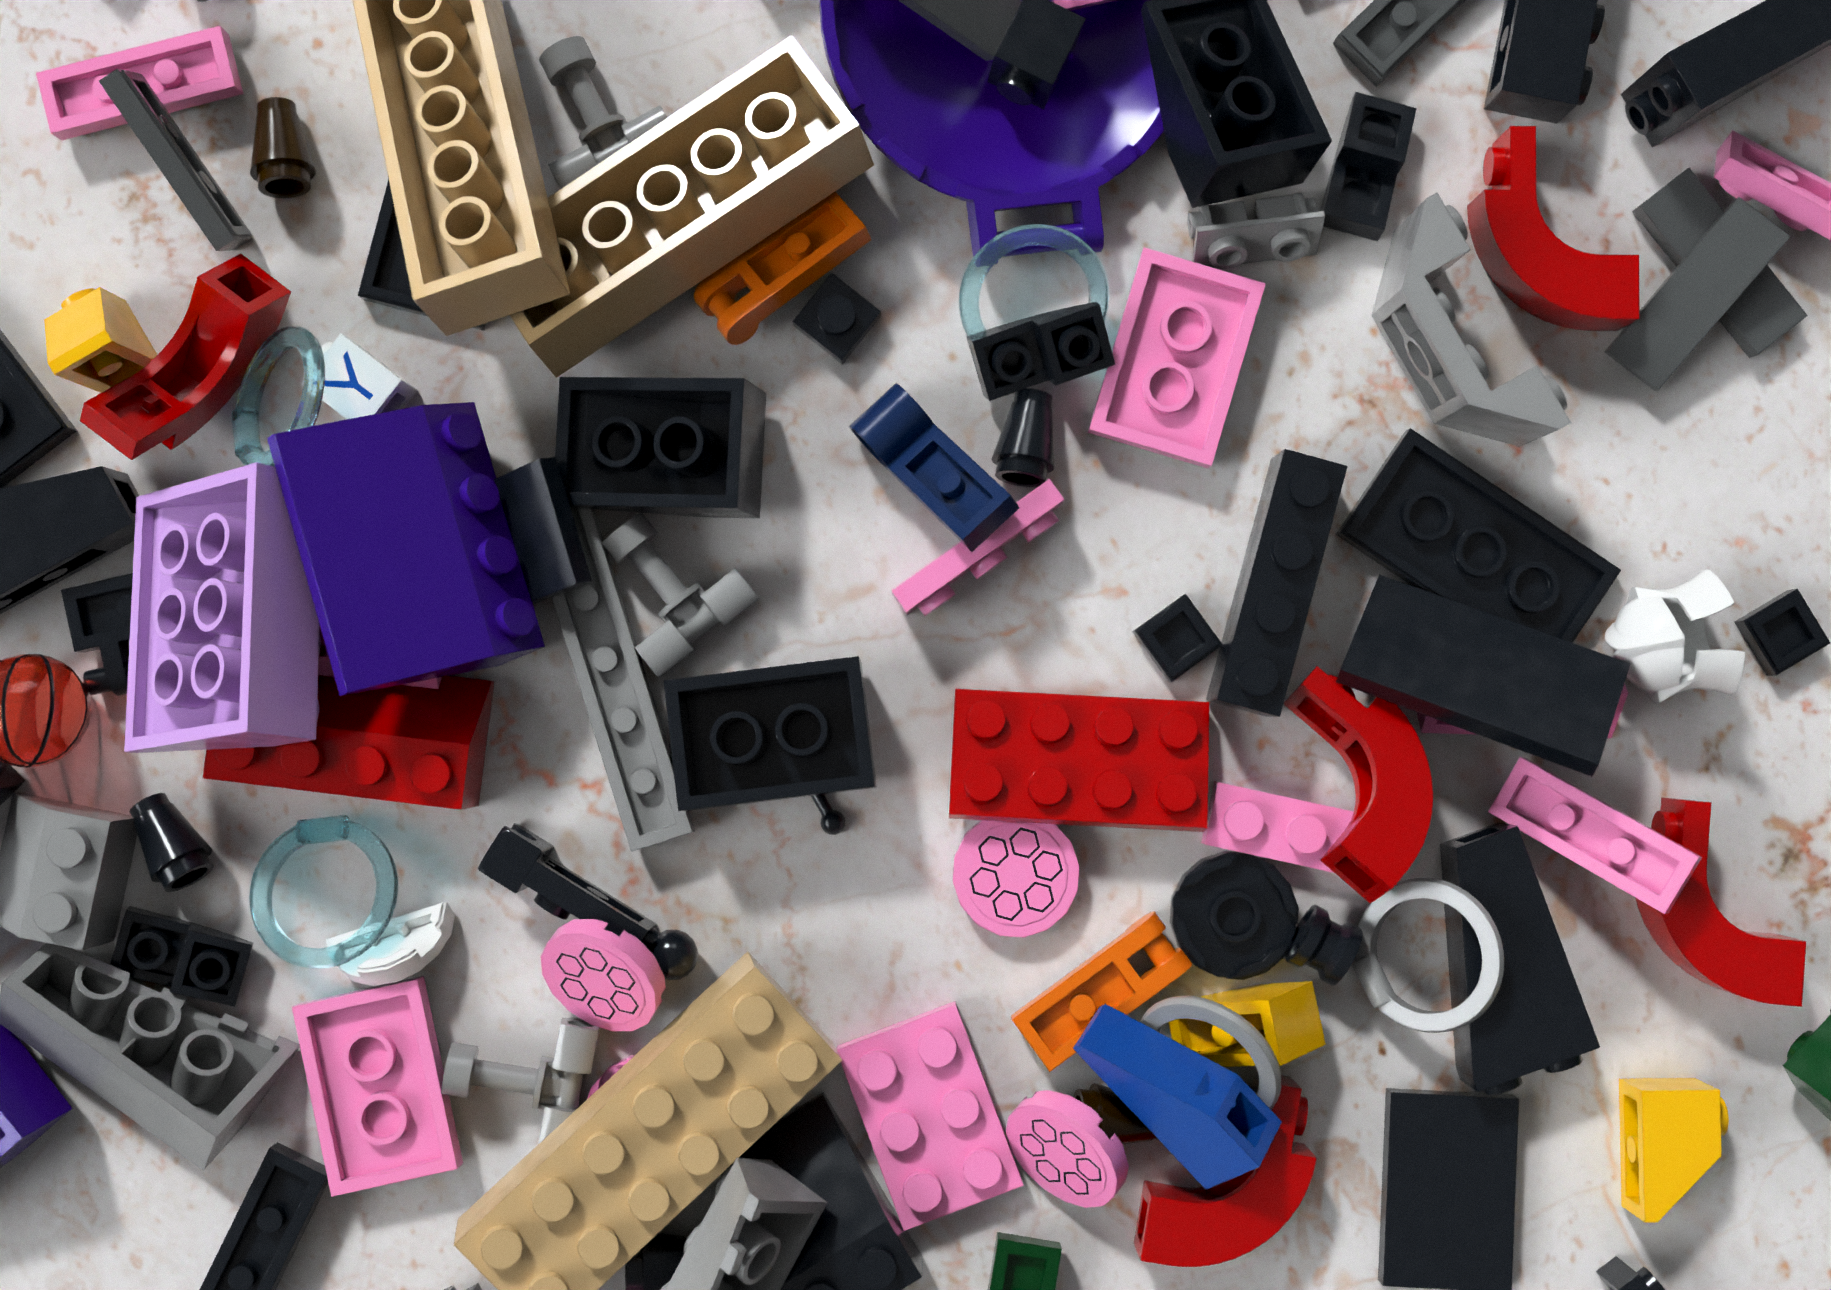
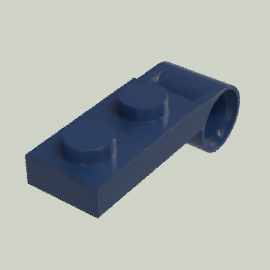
(933, 467)

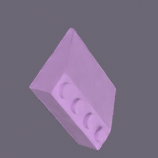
(220, 619)

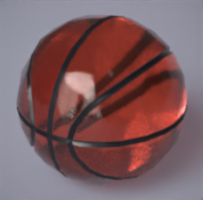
(40, 710)

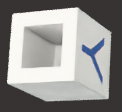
(359, 382)

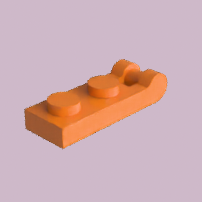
(780, 267)
(1063, 1011)

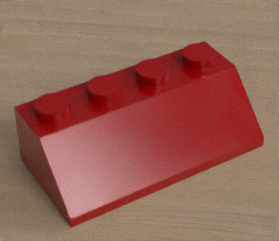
(379, 746)

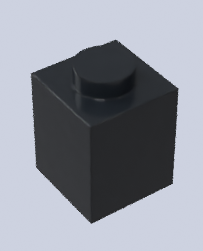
(1035, 52)

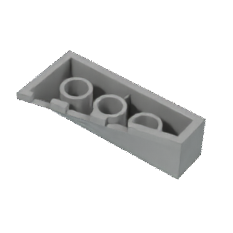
(143, 1049)
(749, 1230)

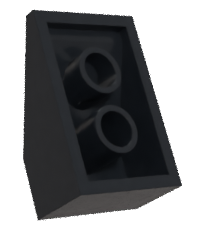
(1230, 98)
(662, 445)
(859, 1232)

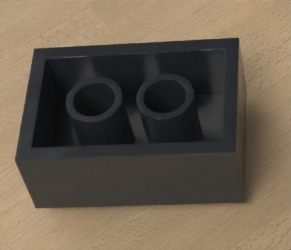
(769, 734)

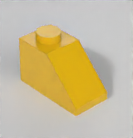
(96, 340)
(1279, 1011)
(1666, 1140)

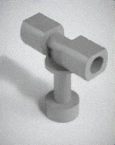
(569, 64)
(687, 611)
(554, 1084)

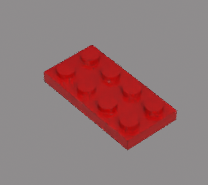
(1080, 760)

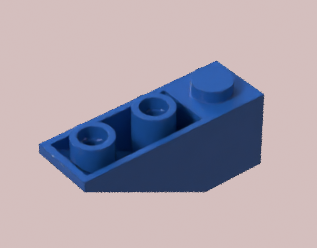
(1183, 1098)

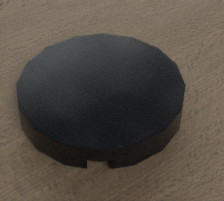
(1233, 915)

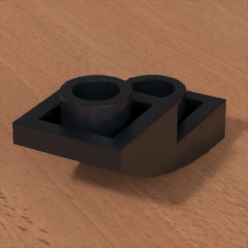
(1041, 349)
(182, 955)

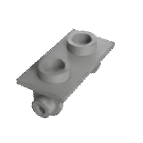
(1283, 231)

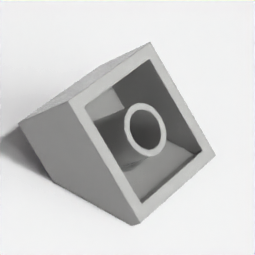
(64, 871)

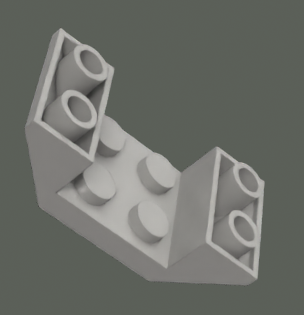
(1432, 354)

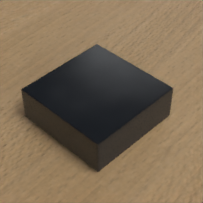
(1782, 632)
(1177, 638)

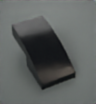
(1367, 166)

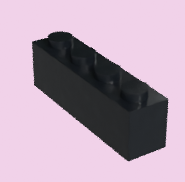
(1543, 57)
(1276, 583)

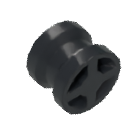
(1324, 945)

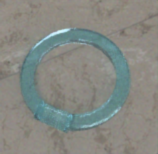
(1021, 237)
(247, 405)
(320, 831)

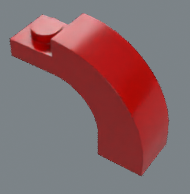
(1531, 262)
(199, 368)
(1388, 778)
(1703, 941)
(1237, 1216)

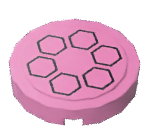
(1015, 876)
(603, 975)
(1066, 1149)

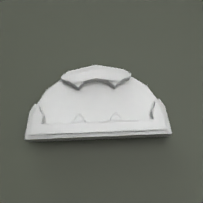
(403, 948)

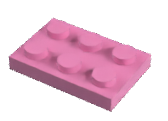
(1176, 358)
(377, 1086)
(929, 1116)

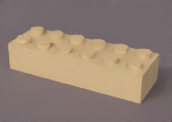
(460, 159)
(692, 199)
(649, 1138)

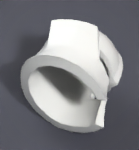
(1667, 642)

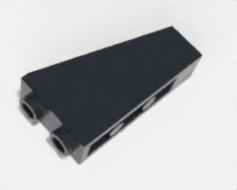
(1725, 65)
(60, 528)
(1538, 1009)

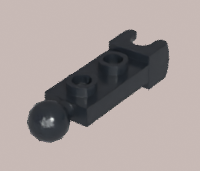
(522, 861)

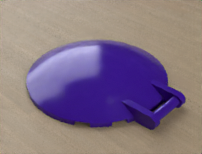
(951, 129)

